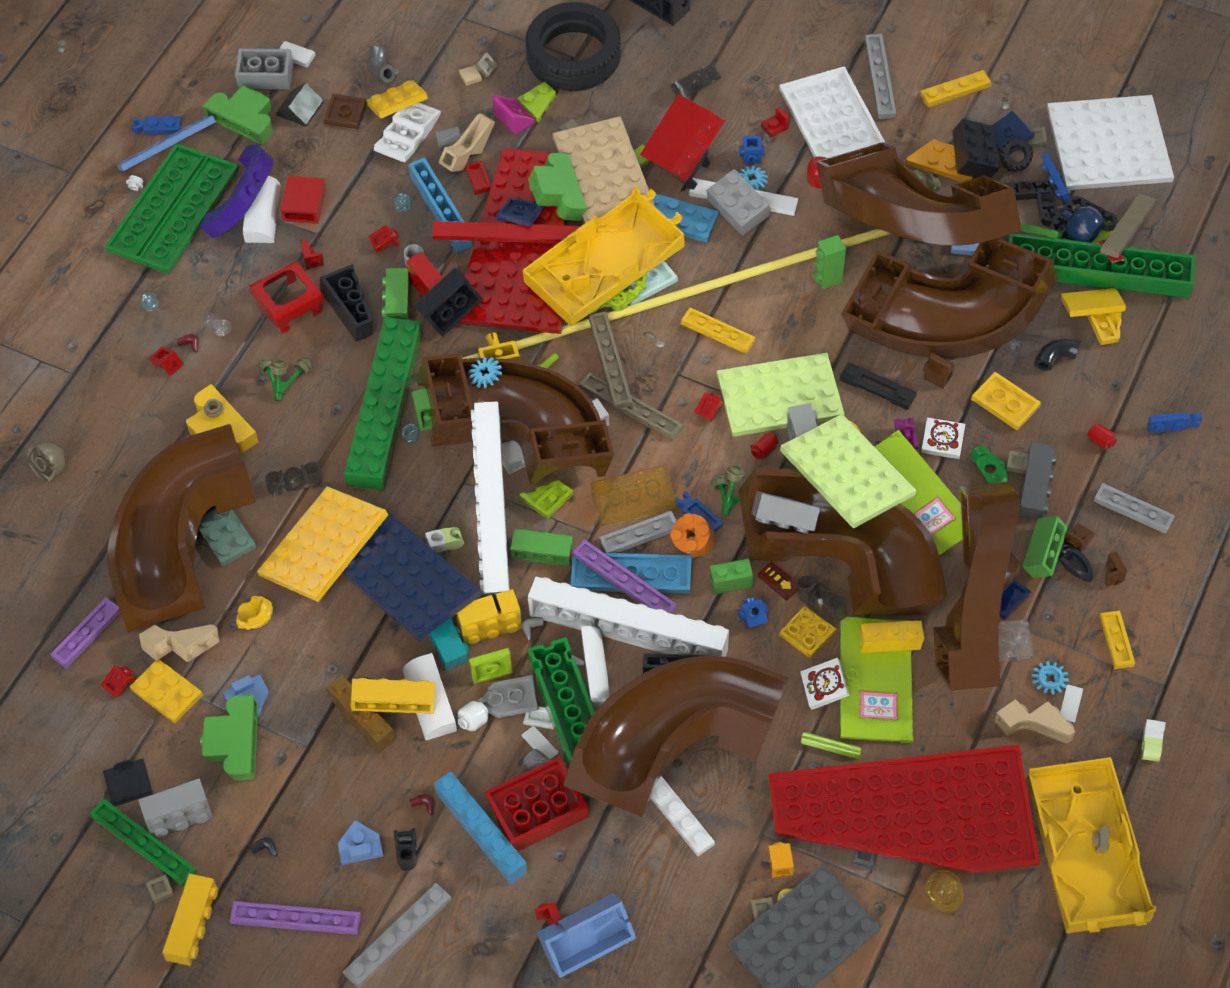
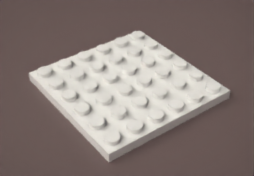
(1109, 142)

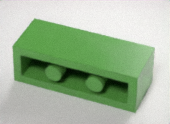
(829, 262)
(396, 294)
(1045, 546)
(541, 547)

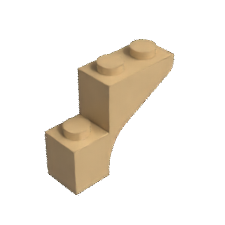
(471, 142)
(185, 643)
(1043, 720)

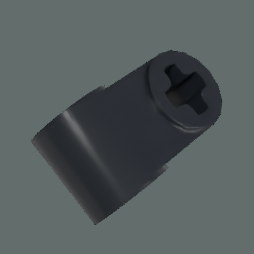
(406, 846)

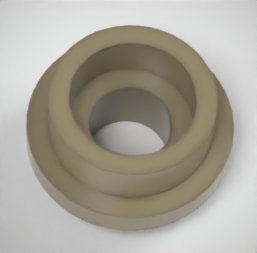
(213, 404)

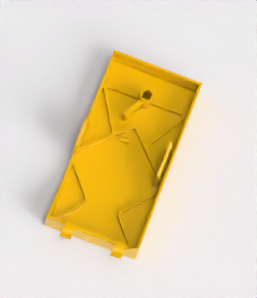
(604, 257)
(1089, 886)

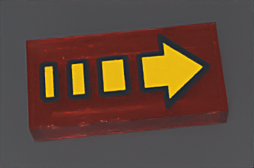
(778, 580)

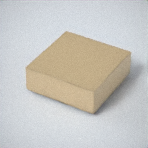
(470, 75)

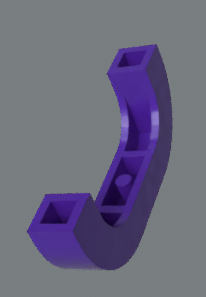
(258, 167)

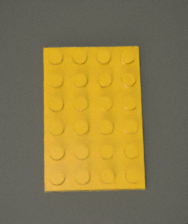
(322, 543)

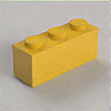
(891, 636)

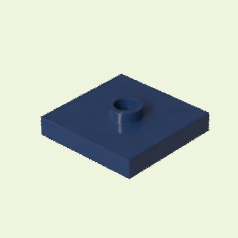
(1009, 128)
(519, 211)

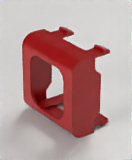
(283, 314)

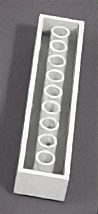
(490, 495)
(625, 620)

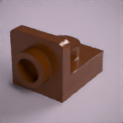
(1078, 537)
(1116, 570)

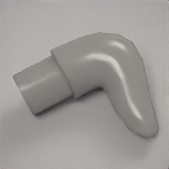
(531, 622)

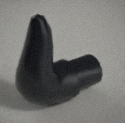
(265, 842)

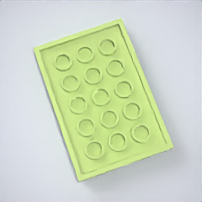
(760, 394)
(848, 470)

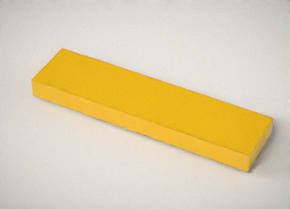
(718, 330)

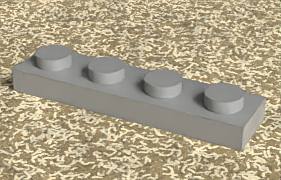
(1134, 508)
(638, 533)

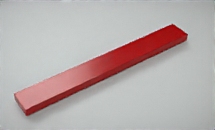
(501, 232)

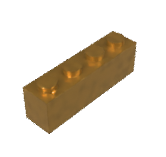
(369, 723)

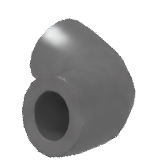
(378, 64)

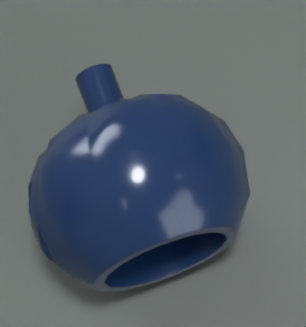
(1083, 224)

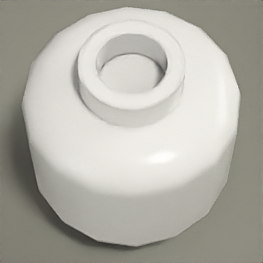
(472, 716)

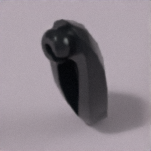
(1075, 563)

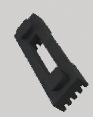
(902, 397)

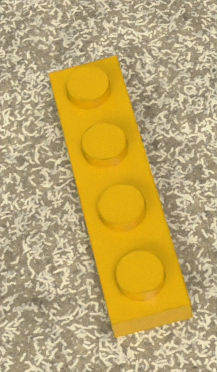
(955, 88)

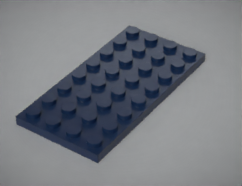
(409, 579)

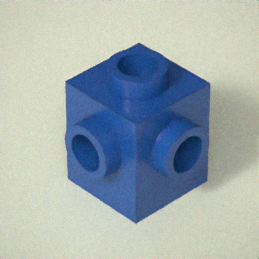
(751, 149)
(760, 611)

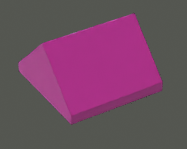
(512, 114)

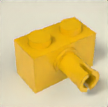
(496, 350)

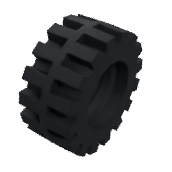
(1016, 143)

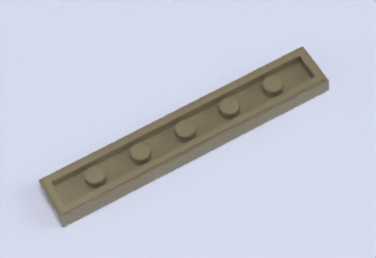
(1128, 225)
(610, 360)
(639, 411)

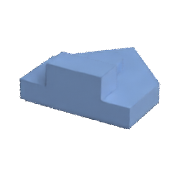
(249, 686)
(359, 844)

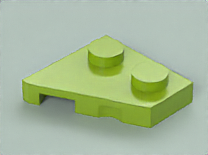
(537, 100)
(547, 498)

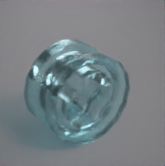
(401, 199)
(149, 301)
(410, 438)

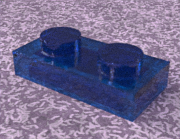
(1013, 598)

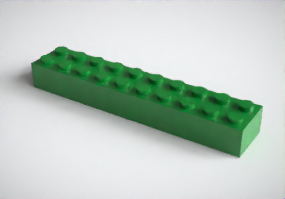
(1140, 271)
(383, 404)

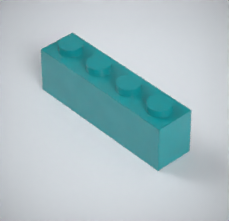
(449, 645)

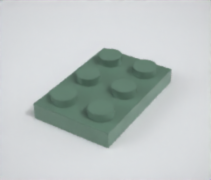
(225, 536)

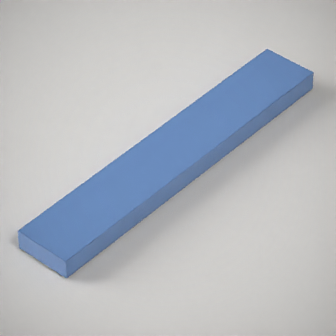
(165, 143)

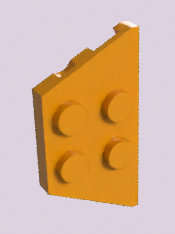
(938, 159)

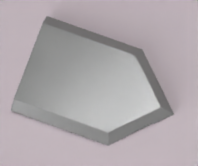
(511, 697)

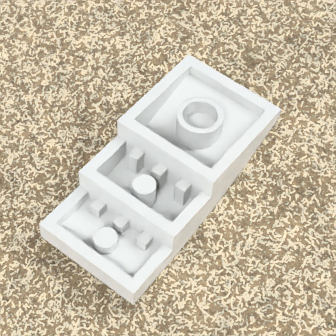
(407, 131)

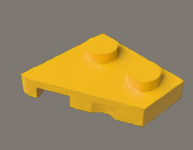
(1106, 327)

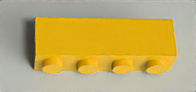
(393, 696)
(190, 920)

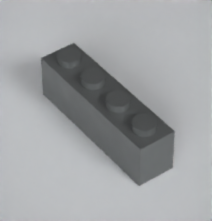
(1036, 481)

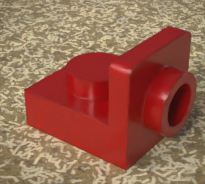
(776, 123)
(384, 237)
(311, 259)
(166, 359)
(709, 406)
(117, 680)
(549, 912)

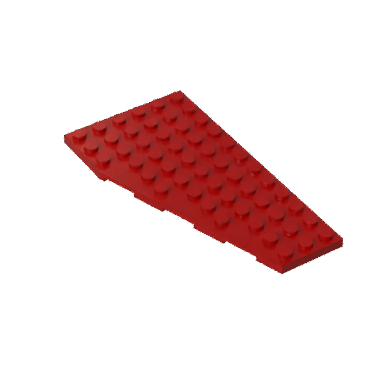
(498, 266)
(927, 809)

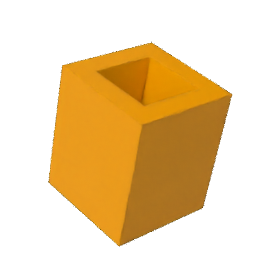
(780, 859)

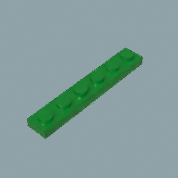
(142, 842)

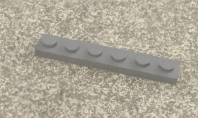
(880, 76)
(397, 935)

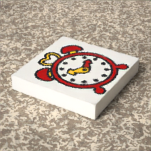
(943, 438)
(824, 683)

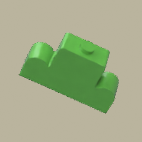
(243, 113)
(558, 186)
(233, 738)

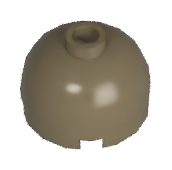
(47, 460)

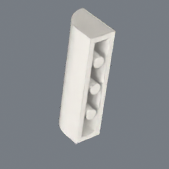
(262, 215)
(595, 665)
(442, 720)

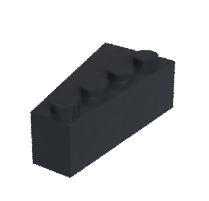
(347, 300)

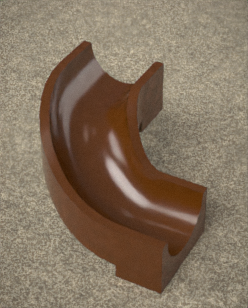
(887, 195)
(951, 315)
(536, 409)
(159, 522)
(889, 555)
(970, 640)
(663, 714)

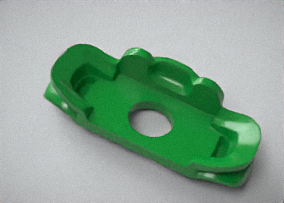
(982, 457)

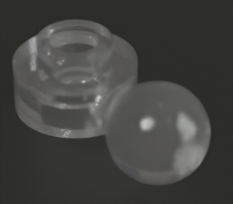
(220, 327)

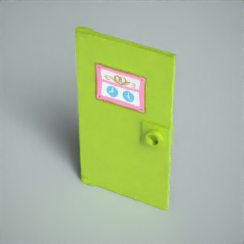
(933, 500)
(877, 688)

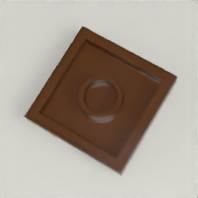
(345, 111)

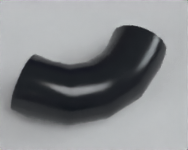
(1055, 350)

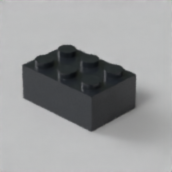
(975, 149)
(448, 302)

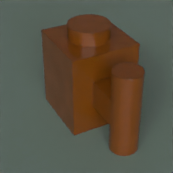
(938, 370)

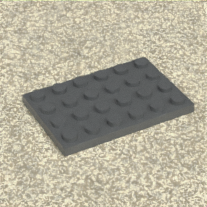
(804, 934)

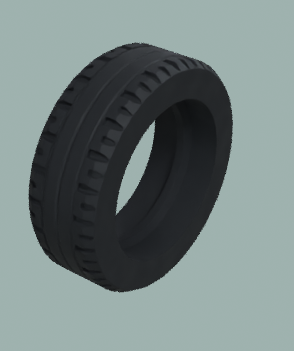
(573, 18)

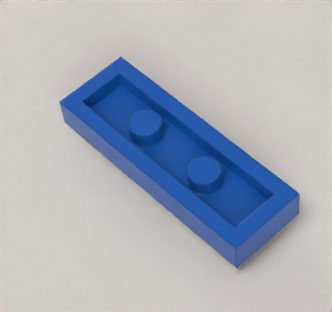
(1055, 178)

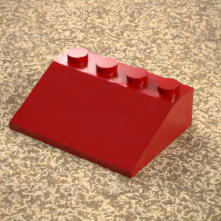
(682, 138)
(536, 804)

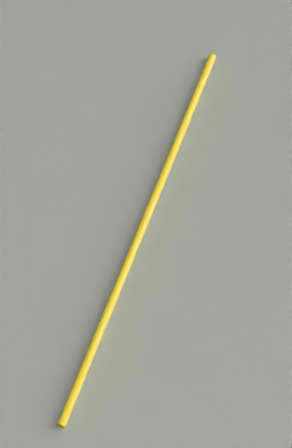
(696, 289)

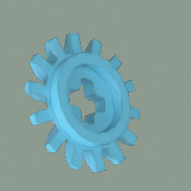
(760, 178)
(487, 378)
(1050, 670)

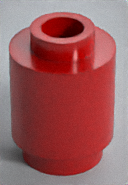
(1102, 436)
(764, 445)

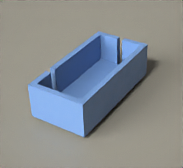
(586, 935)

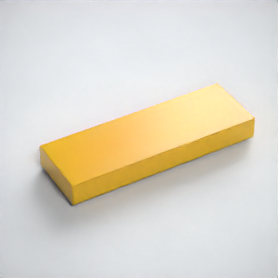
(1117, 639)

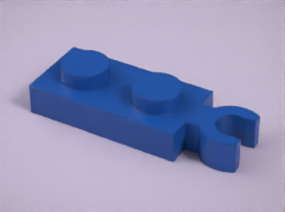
(157, 125)
(1174, 422)
(698, 508)

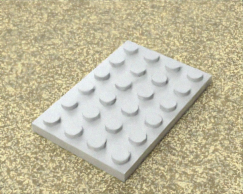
(830, 113)

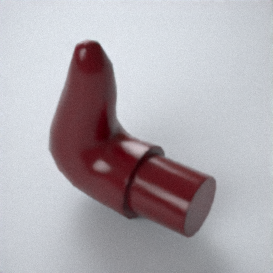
(190, 338)
(423, 799)

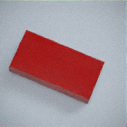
(478, 177)

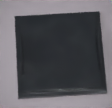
(691, 183)
(127, 782)

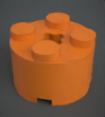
(687, 527)

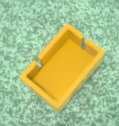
(482, 621)

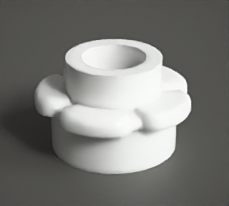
(135, 183)

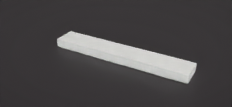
(778, 203)

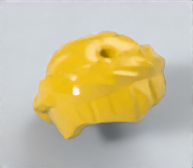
(254, 613)

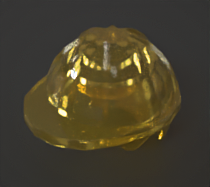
(944, 890)

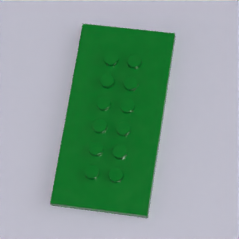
(171, 208)

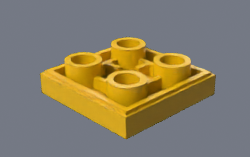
(807, 632)

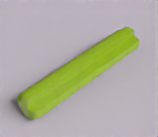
(831, 745)

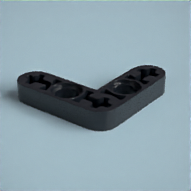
(1040, 196)
(1107, 216)

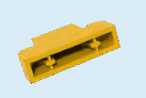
(200, 422)

